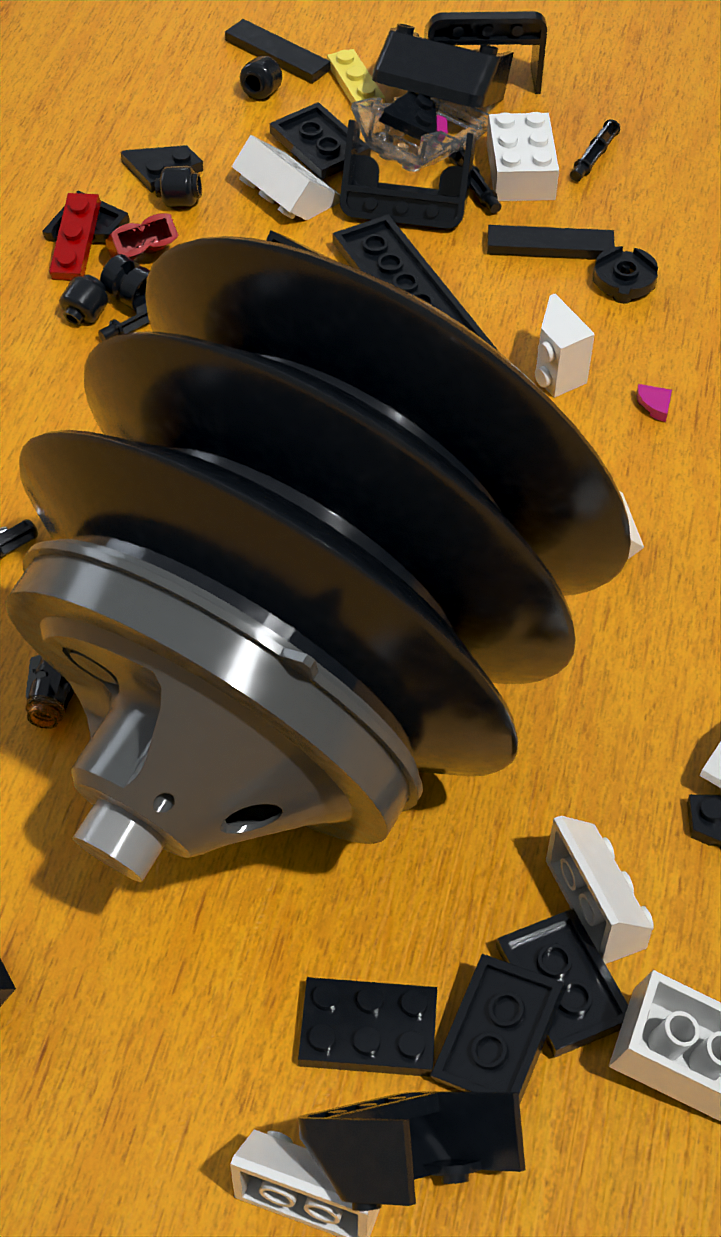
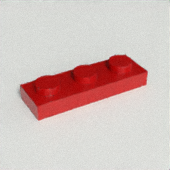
(75, 236)

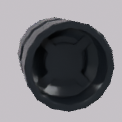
(125, 280)

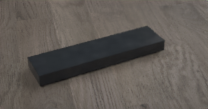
(285, 53)
(548, 241)

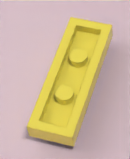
(353, 76)

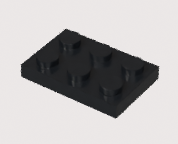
(315, 139)
(565, 952)
(368, 1027)
(498, 1029)

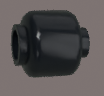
(260, 77)
(178, 186)
(83, 300)

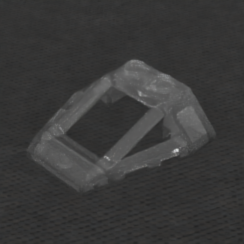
(432, 146)

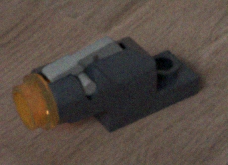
(46, 694)

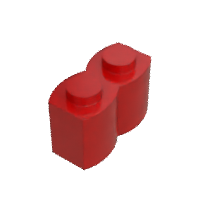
(148, 237)

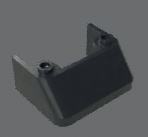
(494, 29)
(441, 69)
(368, 199)
(385, 1143)

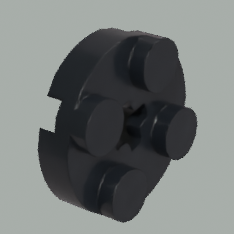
(610, 275)

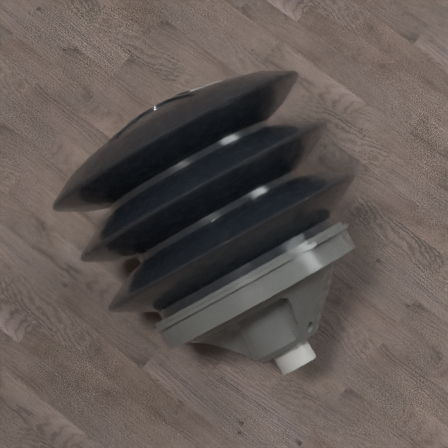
(300, 554)

